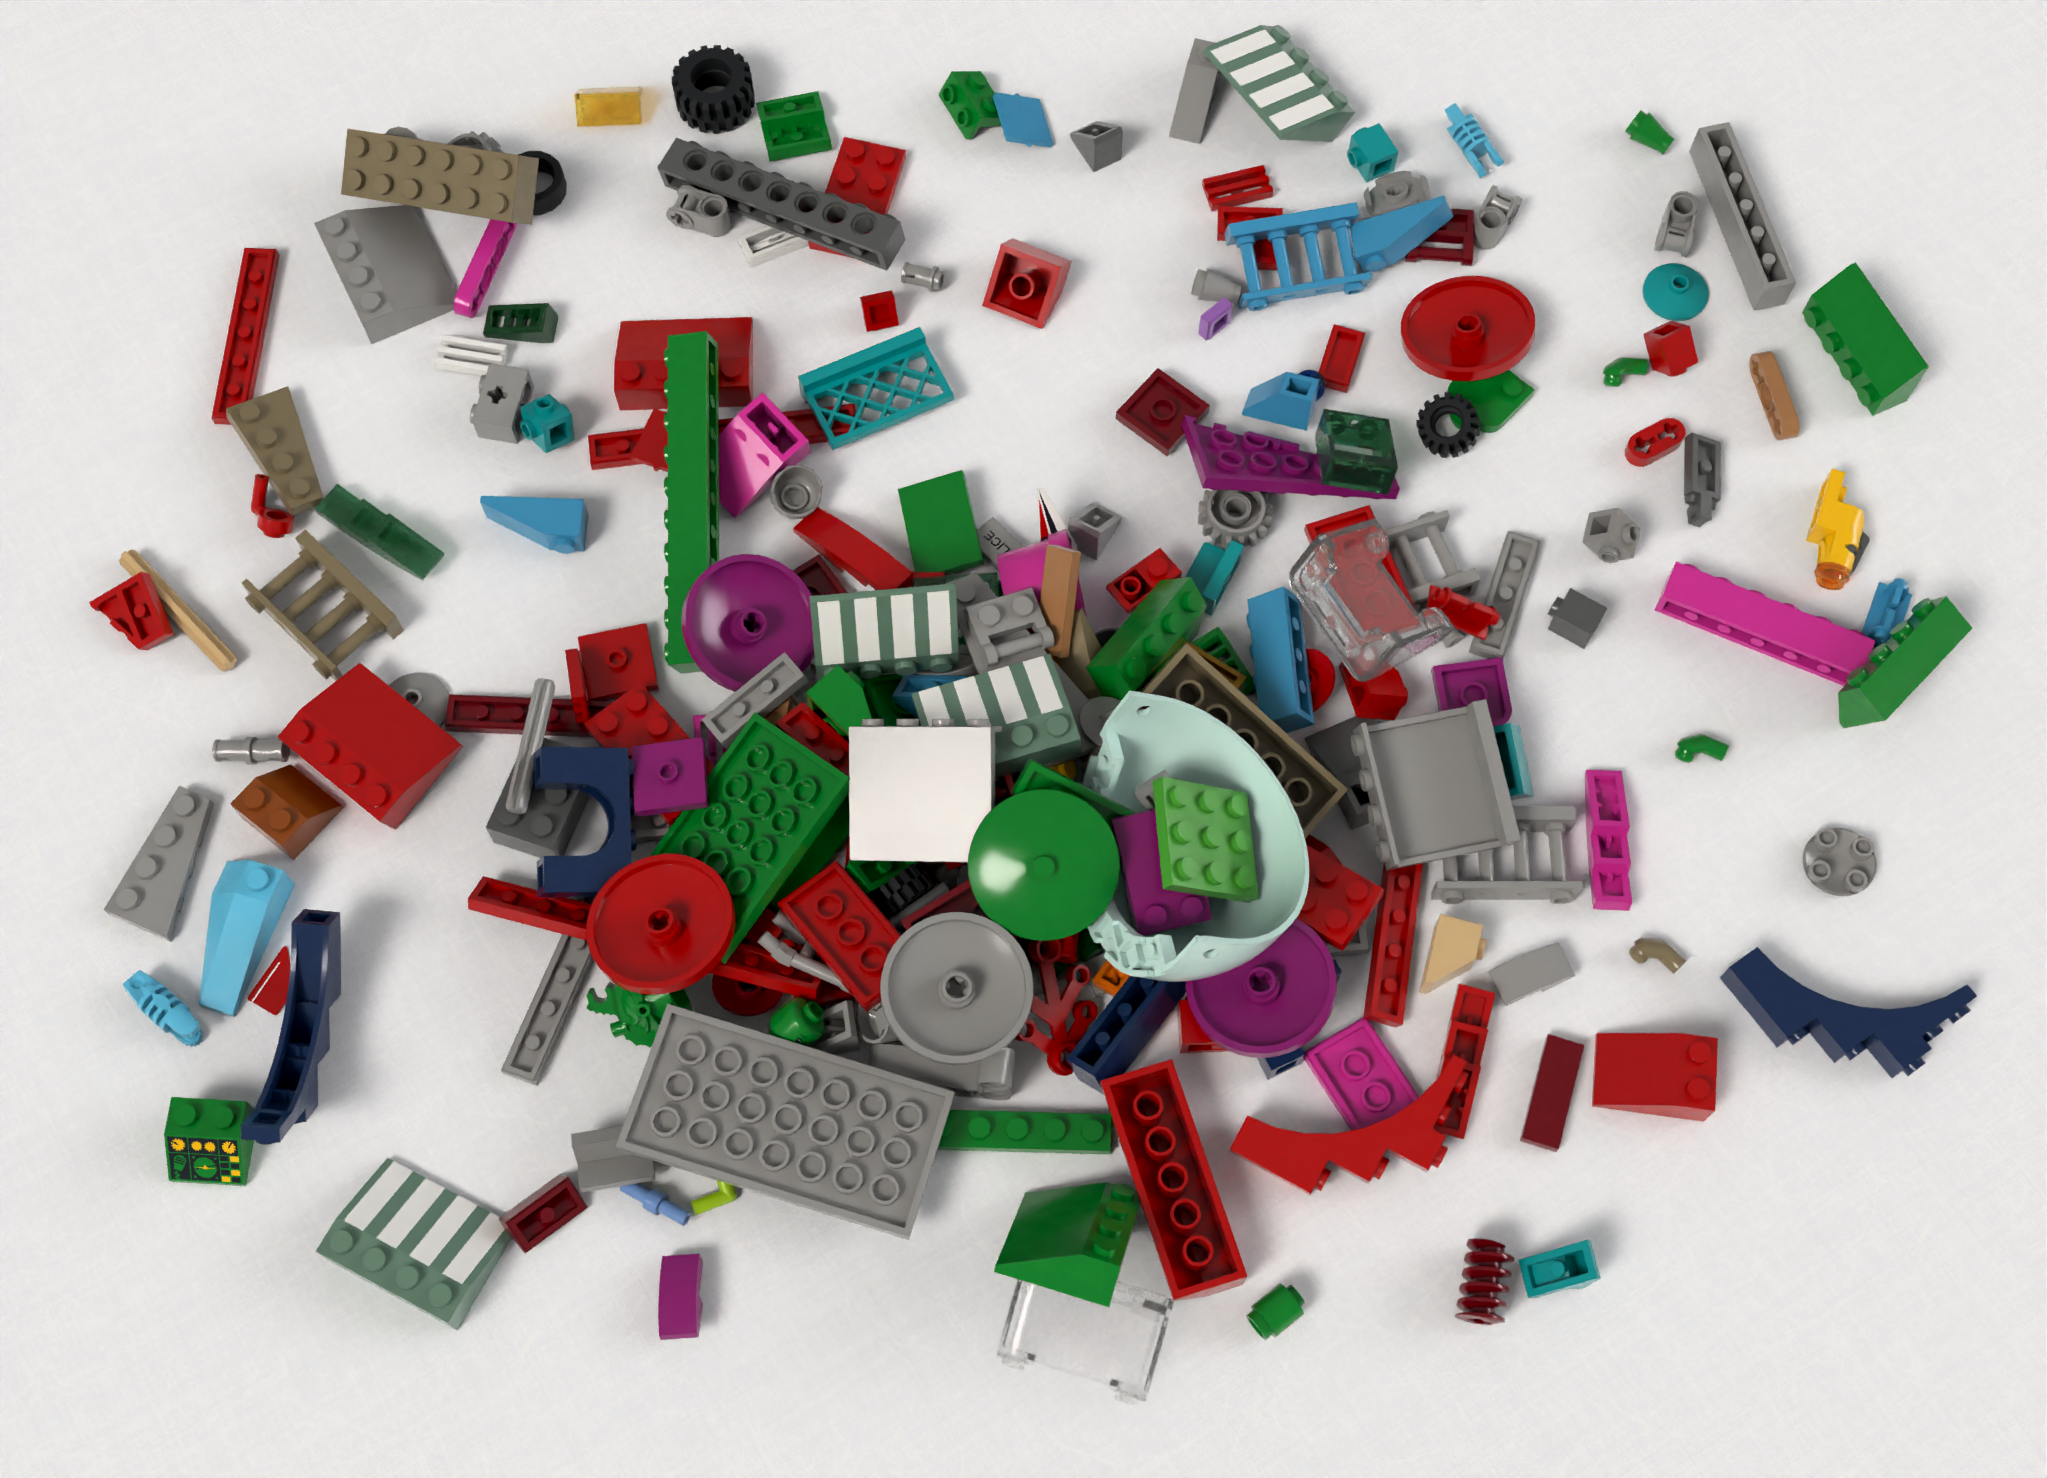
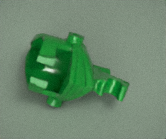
(637, 1013)

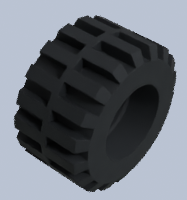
(708, 69)

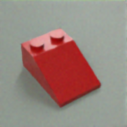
(1656, 1074)

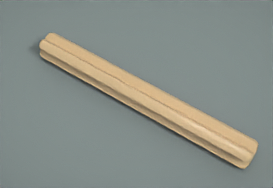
(182, 614)

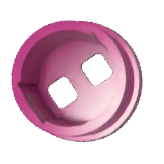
(1025, 568)

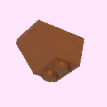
(286, 808)

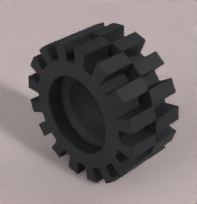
(1448, 405)
(905, 888)

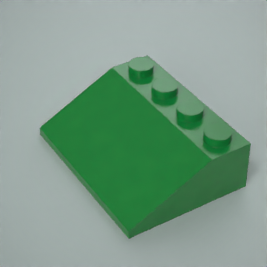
(1072, 1239)

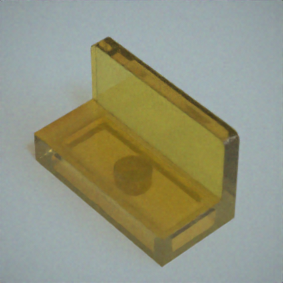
(608, 106)

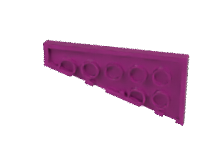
(1259, 464)

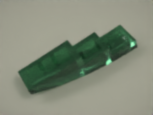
(379, 532)

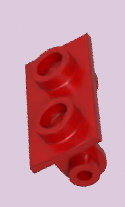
(1463, 613)

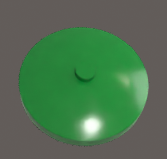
(1043, 864)

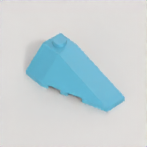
(240, 925)

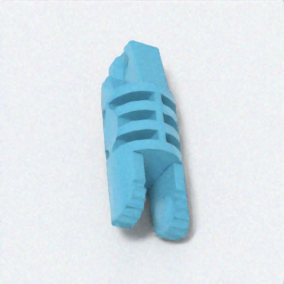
(1471, 139)
(163, 1008)

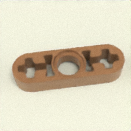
(1774, 395)

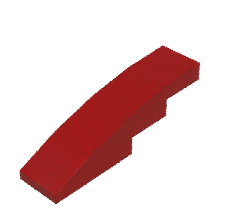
(852, 551)
(1465, 1039)

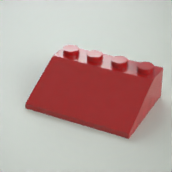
(642, 369)
(371, 744)

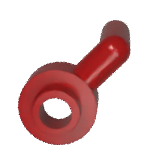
(271, 521)

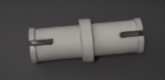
(250, 750)

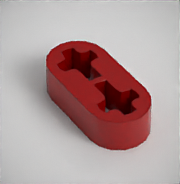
(1657, 448)

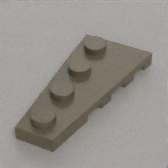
(278, 446)

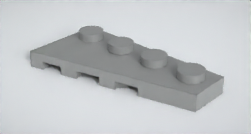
(158, 875)

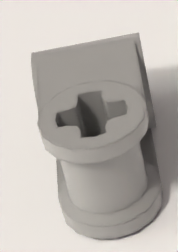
(700, 212)
(1494, 217)
(1676, 228)

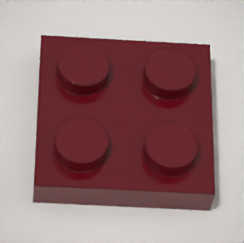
(1159, 409)

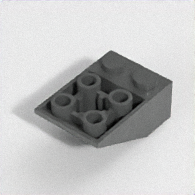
(1334, 752)

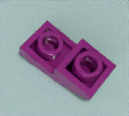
(679, 1296)

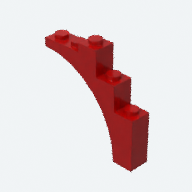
(1408, 1135)

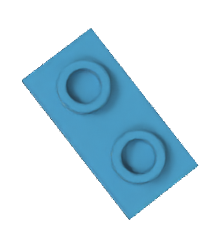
(1887, 610)

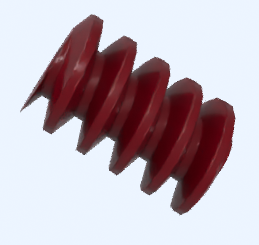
(1483, 1282)

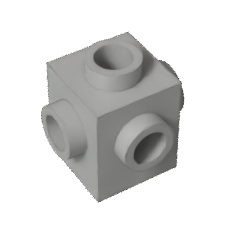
(1611, 535)

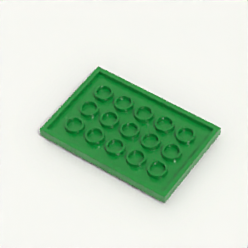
(761, 818)

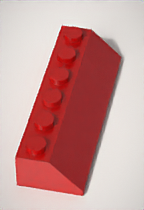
(1174, 1182)

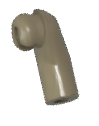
(1656, 949)

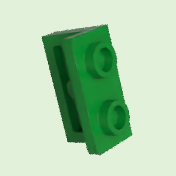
(969, 101)

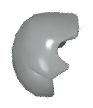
(796, 491)

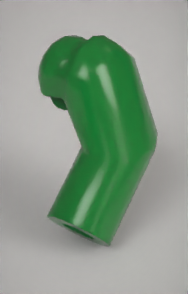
(1623, 366)
(1700, 744)

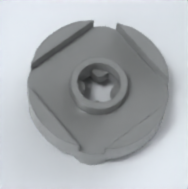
(1396, 192)

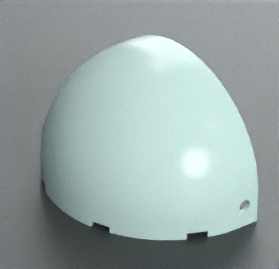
(1205, 752)

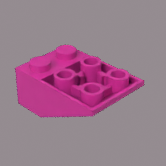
(754, 451)

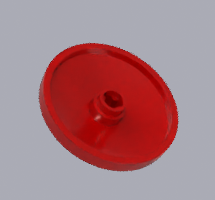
(1468, 328)
(660, 924)

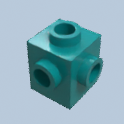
(547, 423)

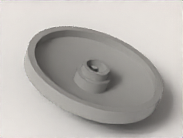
(956, 988)

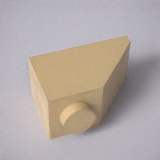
(1451, 951)

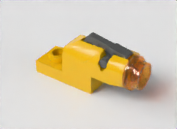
(1837, 532)

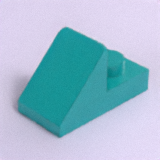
(1560, 1269)

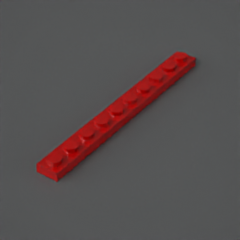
(570, 918)

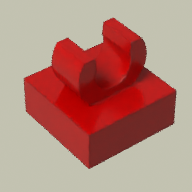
(879, 311)

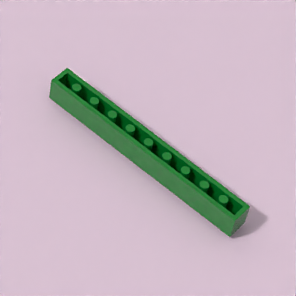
(691, 478)

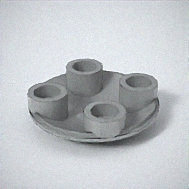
(1839, 861)

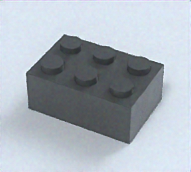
(545, 825)

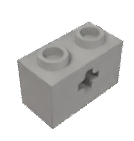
(500, 402)

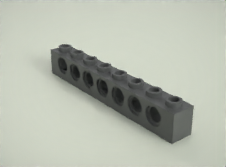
(785, 203)

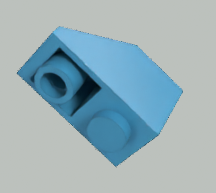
(1284, 400)

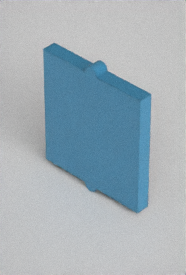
(1022, 120)

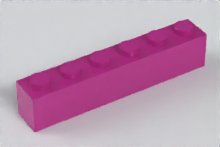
(1763, 624)

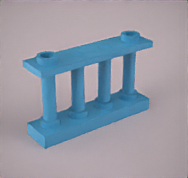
(1306, 224)

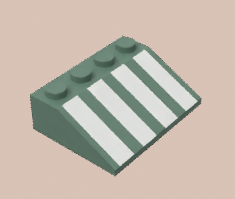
(1281, 84)
(886, 631)
(1021, 699)
(417, 1242)

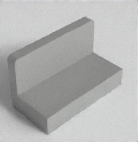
(604, 1165)

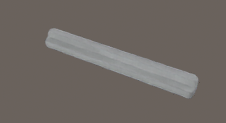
(530, 742)

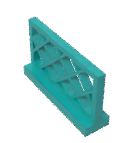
(859, 369)

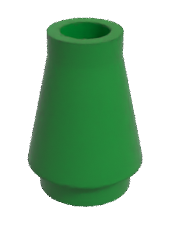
(1649, 132)

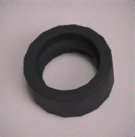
(555, 193)

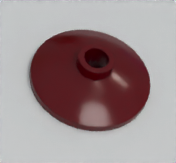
(733, 998)

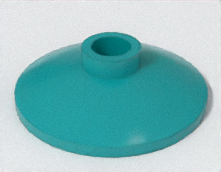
(1675, 302)

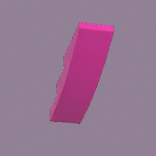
(1607, 840)

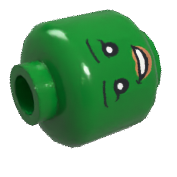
(798, 1021)

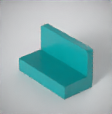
(1214, 570)

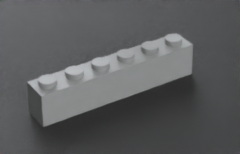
(1742, 216)

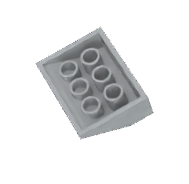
(387, 268)

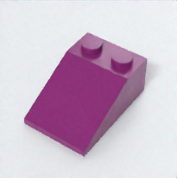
(1148, 903)

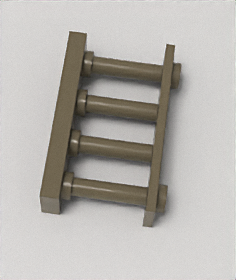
(333, 576)

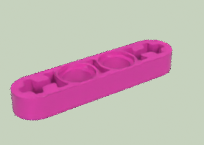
(483, 267)

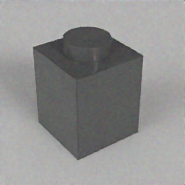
(1575, 617)

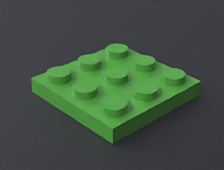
(1205, 840)

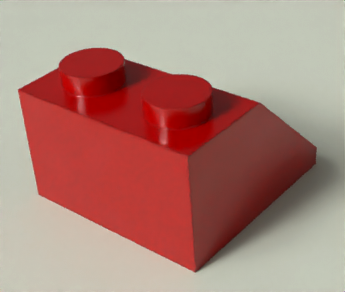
(1026, 282)

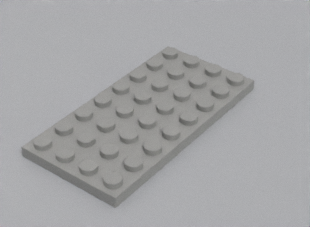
(786, 1121)

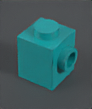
(1372, 152)

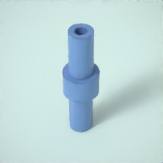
(657, 1202)

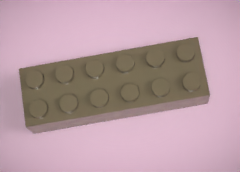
(440, 176)
(1303, 778)

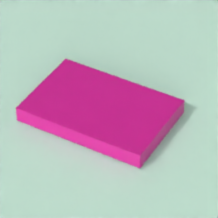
(1360, 1075)

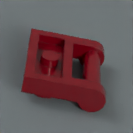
(1457, 231)

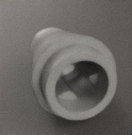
(1213, 287)

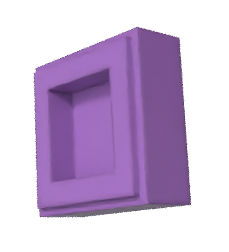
(1215, 319)

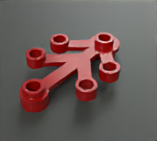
(1057, 1008)

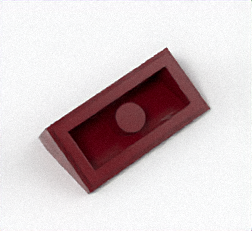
(543, 1212)

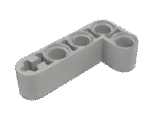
(982, 1080)

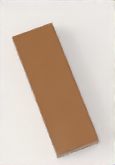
(1059, 595)

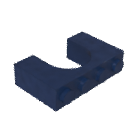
(606, 777)

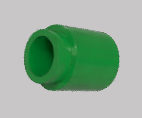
(1276, 1311)

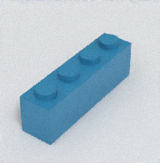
(1280, 659)

